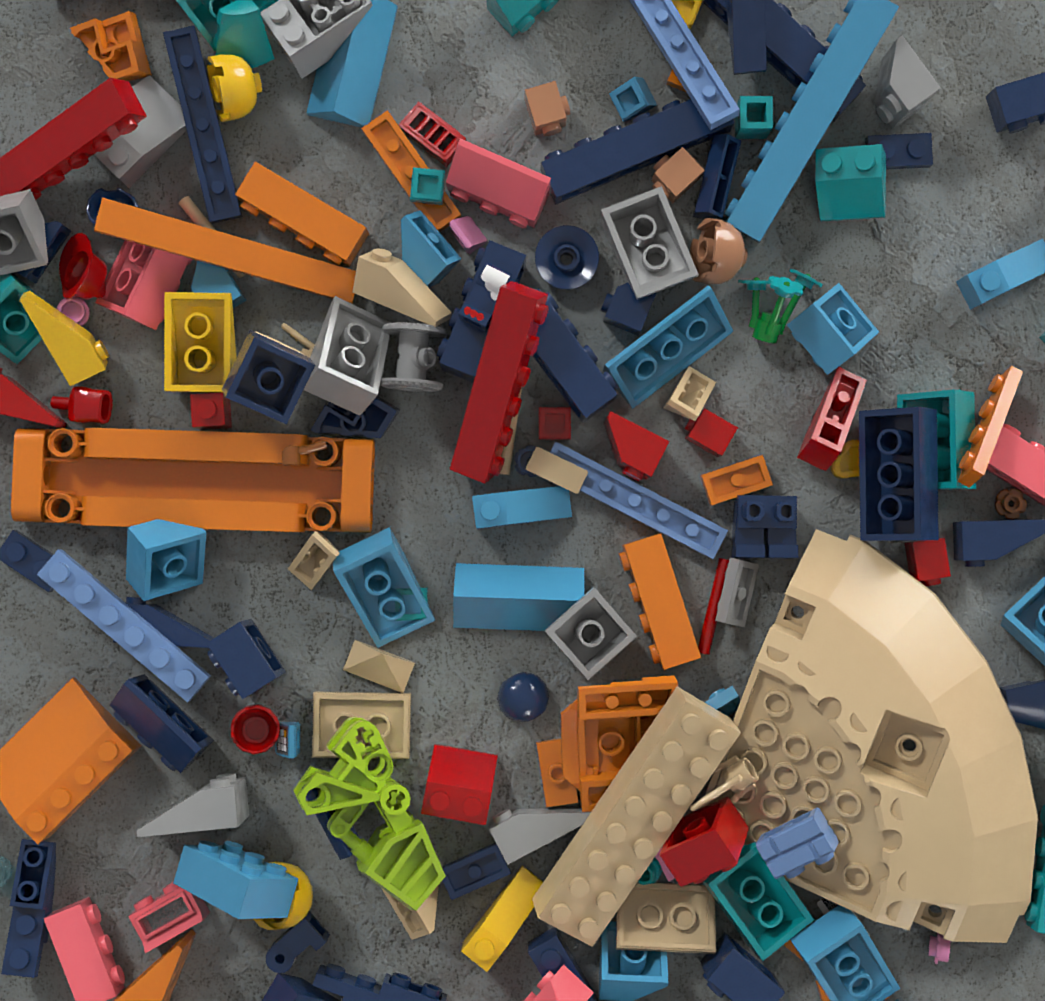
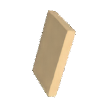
(385, 710)
(667, 919)

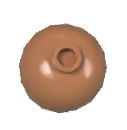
(717, 252)

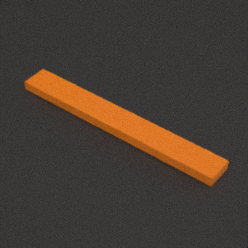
(224, 250)

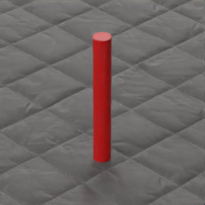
(709, 622)

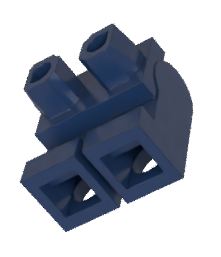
(764, 527)

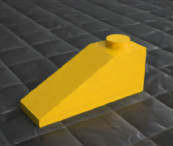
(68, 342)
(502, 920)

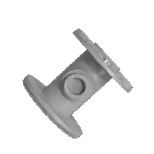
(414, 356)

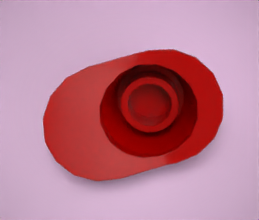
(81, 270)

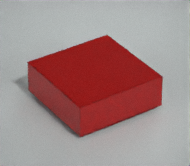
(554, 423)

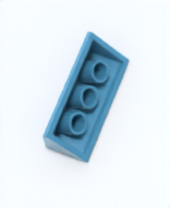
(350, 80)
(669, 347)
(513, 595)

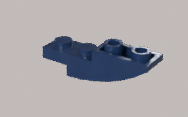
(31, 903)
(364, 988)

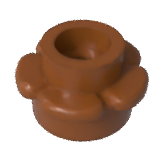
(1004, 509)

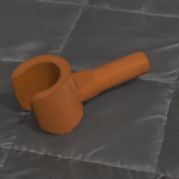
(292, 454)

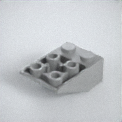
(312, 29)

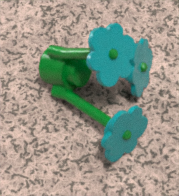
(770, 326)

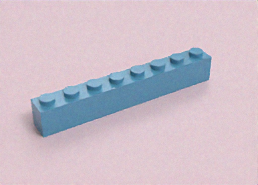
(811, 115)

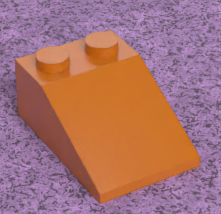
(161, 977)

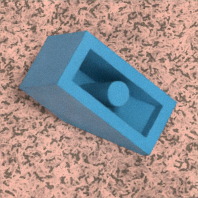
(426, 249)
(216, 279)

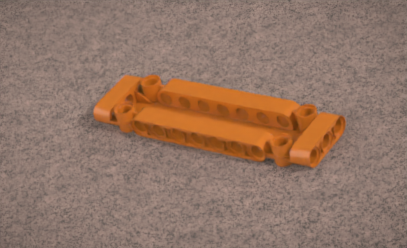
(191, 479)

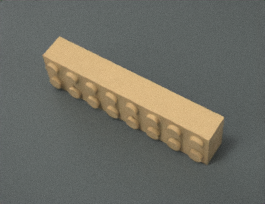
(635, 816)

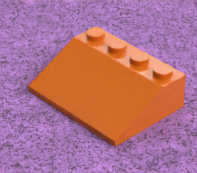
(61, 760)

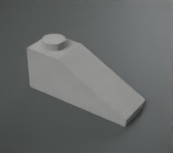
(530, 829)

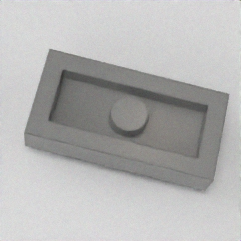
(737, 592)

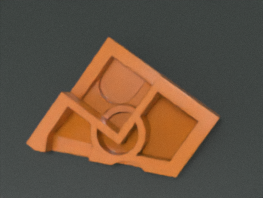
(116, 45)

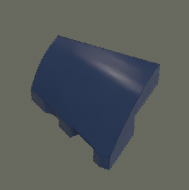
(371, 423)
(1026, 702)

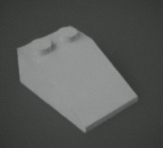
(139, 150)
(648, 243)
(348, 357)
(213, 807)

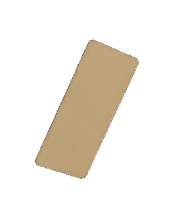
(556, 470)

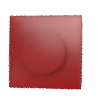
(210, 411)
(710, 432)
(928, 561)

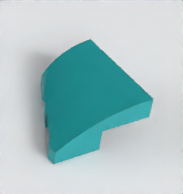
(242, 33)

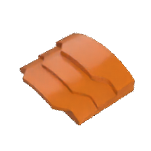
(604, 730)

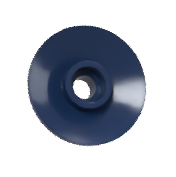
(566, 241)

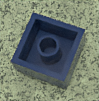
(268, 377)
(245, 658)
(739, 974)

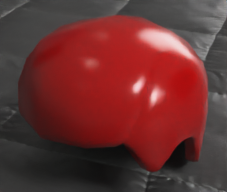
(255, 729)

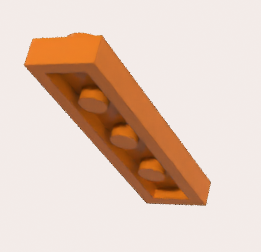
(400, 159)
(986, 434)

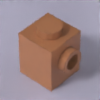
(546, 108)
(676, 174)

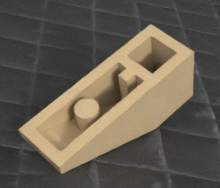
(396, 286)

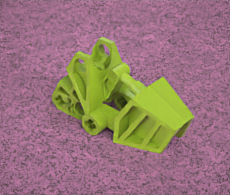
(399, 851)

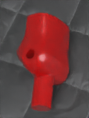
(85, 405)

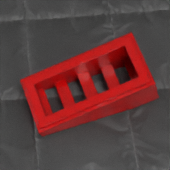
(444, 157)

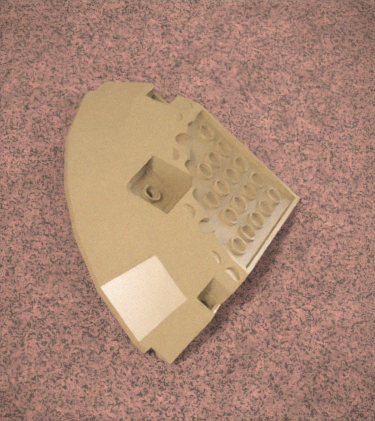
(828, 730)

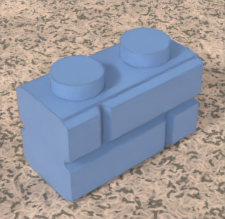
(798, 844)

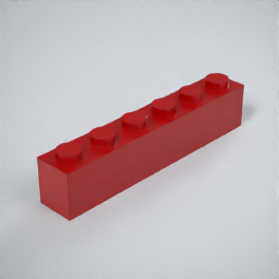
(71, 138)
(499, 381)

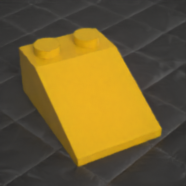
(198, 341)

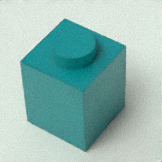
(754, 118)

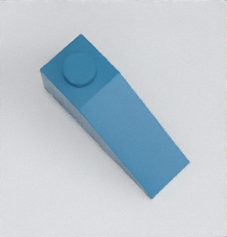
(1003, 274)
(521, 506)

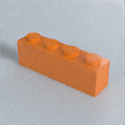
(301, 214)
(660, 600)

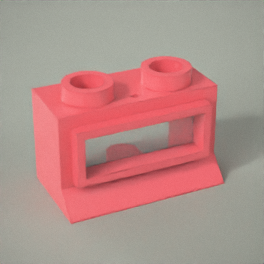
(167, 915)

